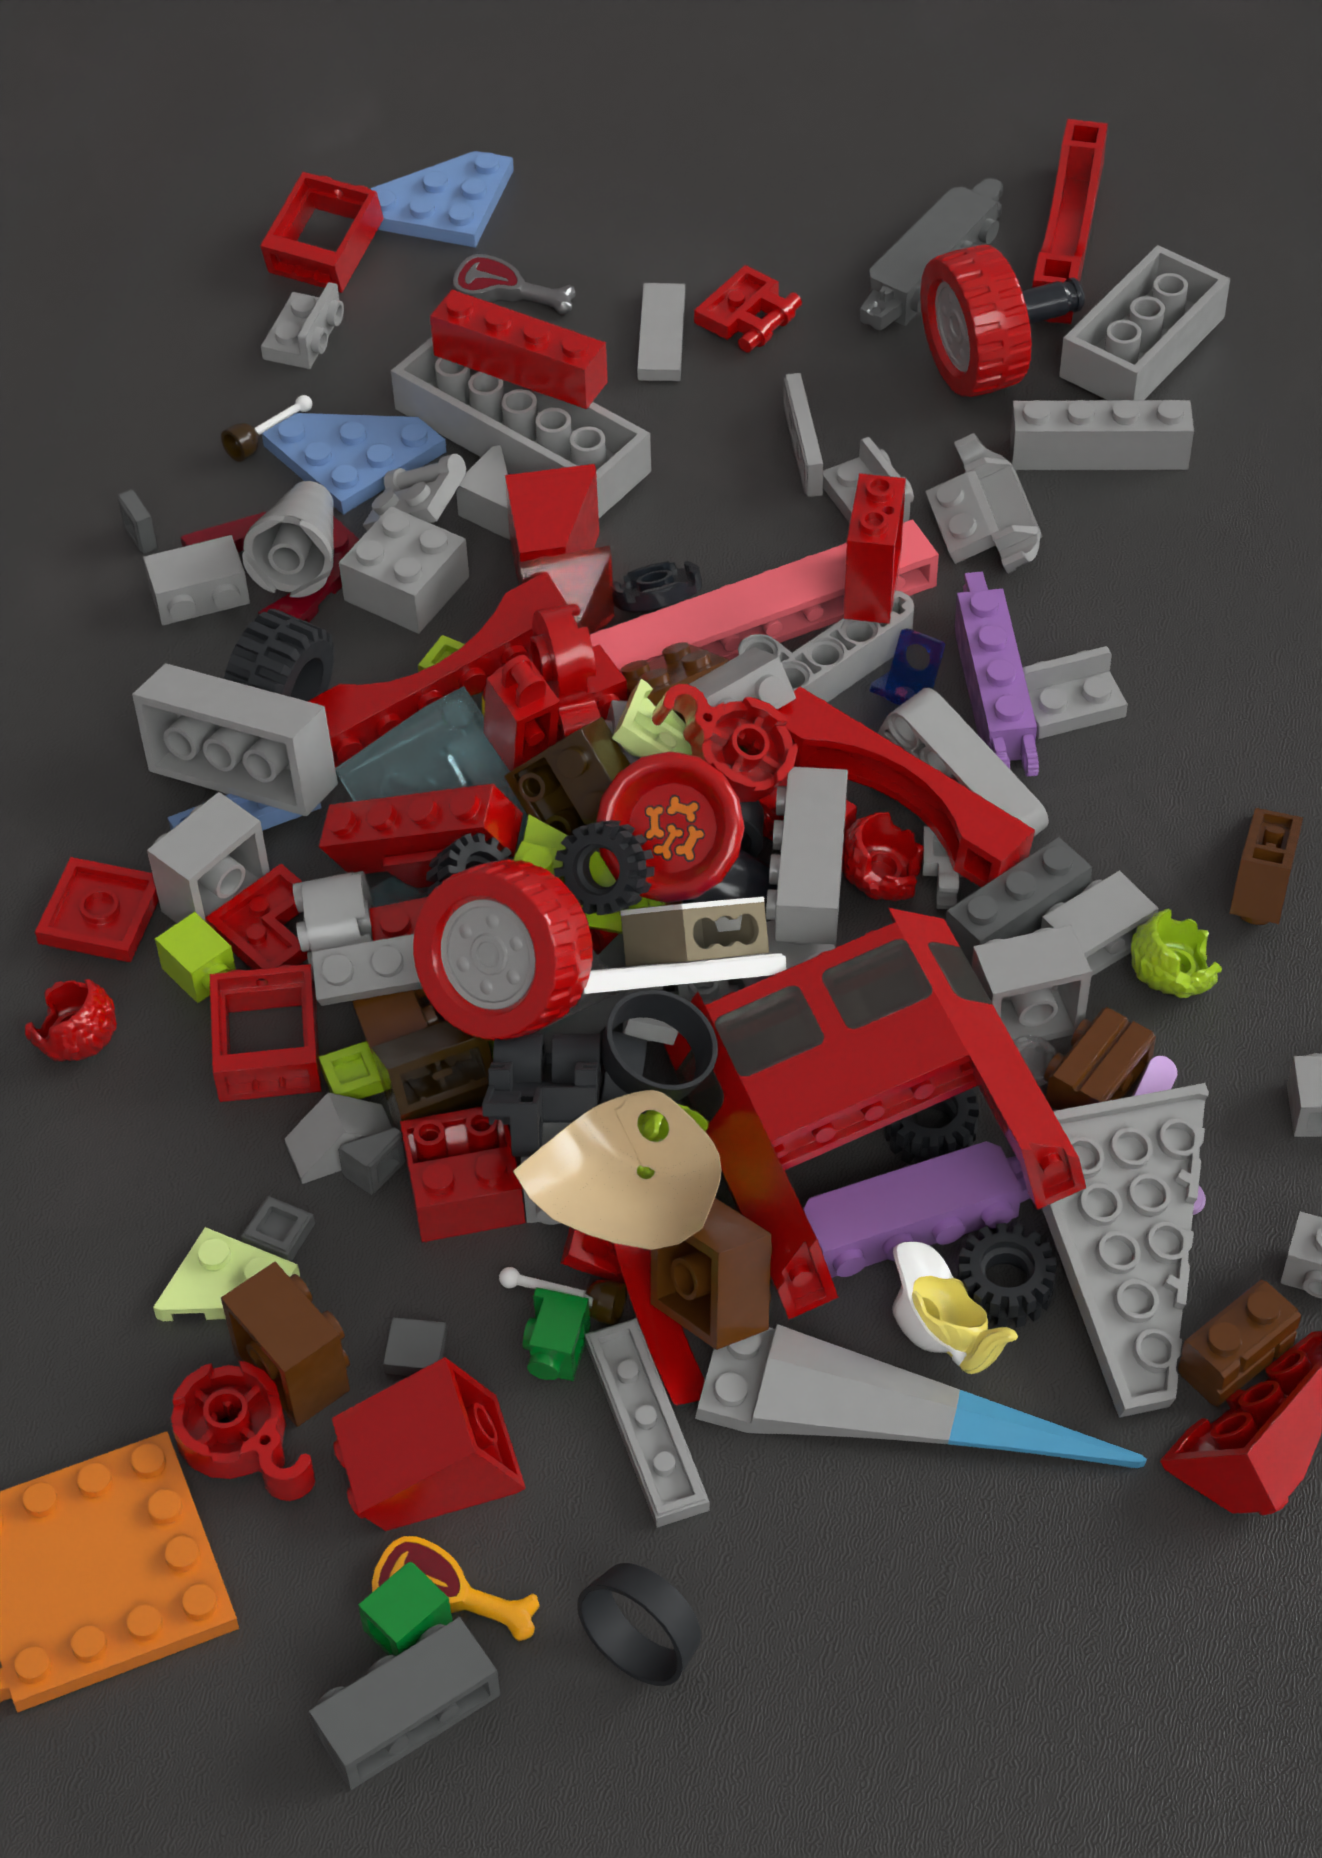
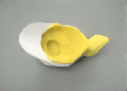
(940, 1314)

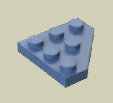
(447, 199)
(352, 451)

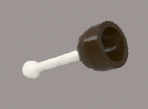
(242, 439)
(605, 1297)

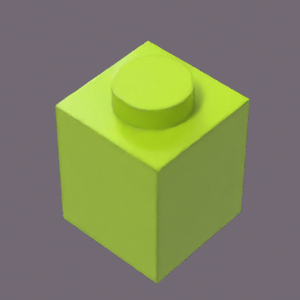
(192, 953)

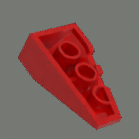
(1263, 1442)

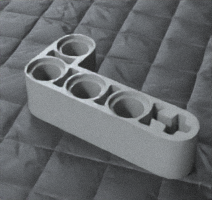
(841, 652)
(943, 740)

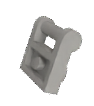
(420, 491)

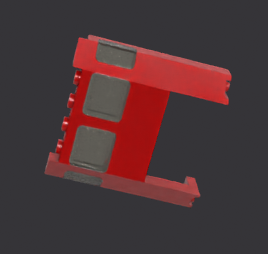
(846, 1052)

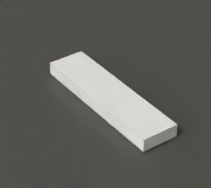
(684, 972)

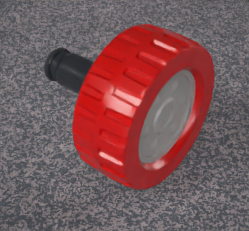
(982, 318)
(502, 949)

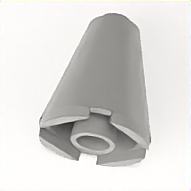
(293, 542)

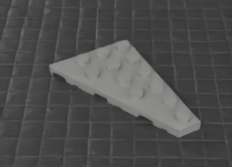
(1132, 1235)

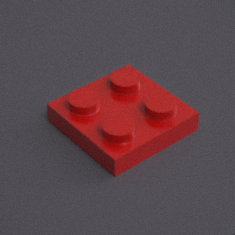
(98, 910)

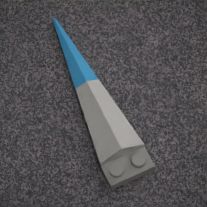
(813, 1387)

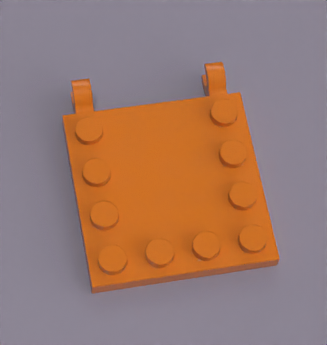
(103, 1573)

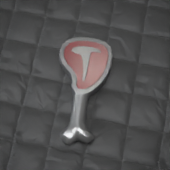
(496, 279)

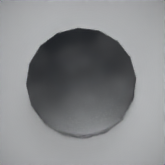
(656, 586)

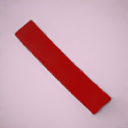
(662, 1334)

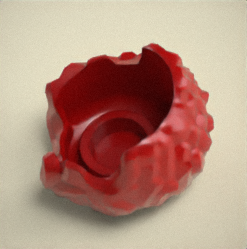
(881, 858)
(77, 1021)

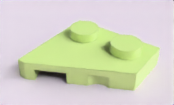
(638, 732)
(209, 1272)

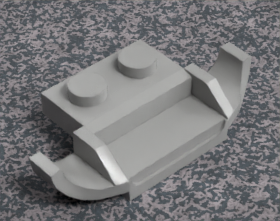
(985, 508)

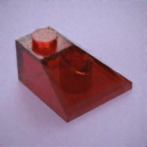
(582, 579)

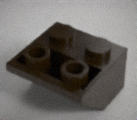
(569, 777)
(433, 1072)

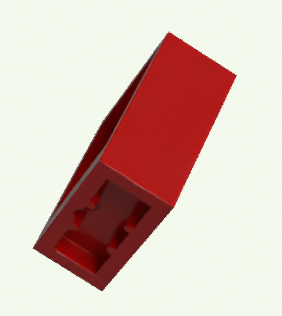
(314, 264)
(874, 548)
(269, 1071)

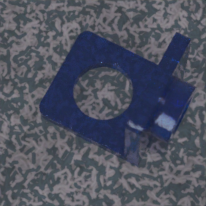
(904, 680)

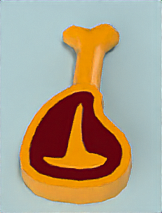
(449, 1578)

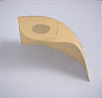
(592, 1181)

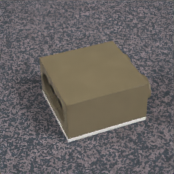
(694, 931)

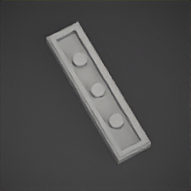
(647, 1423)

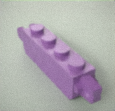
(995, 673)
(916, 1204)

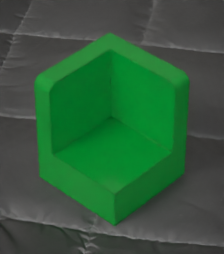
(403, 1610)

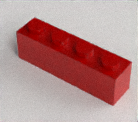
(519, 349)
(368, 830)

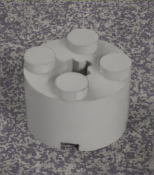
(333, 912)

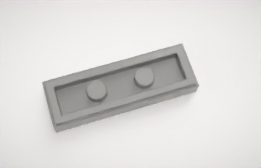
(661, 332)
(803, 435)

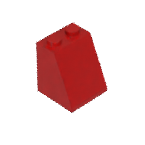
(552, 512)
(426, 1448)

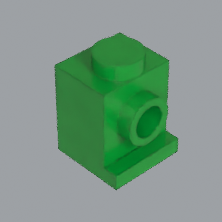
(556, 1334)

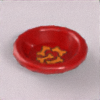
(684, 815)

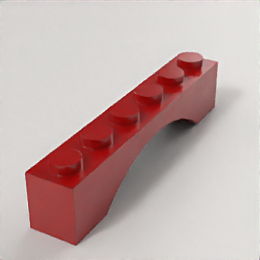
(1072, 205)
(368, 711)
(973, 831)

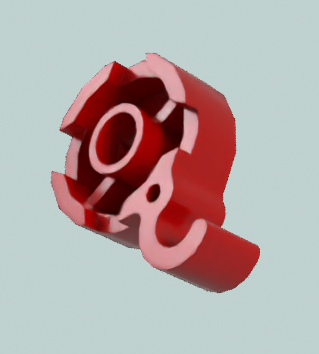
(565, 661)
(719, 731)
(248, 1442)

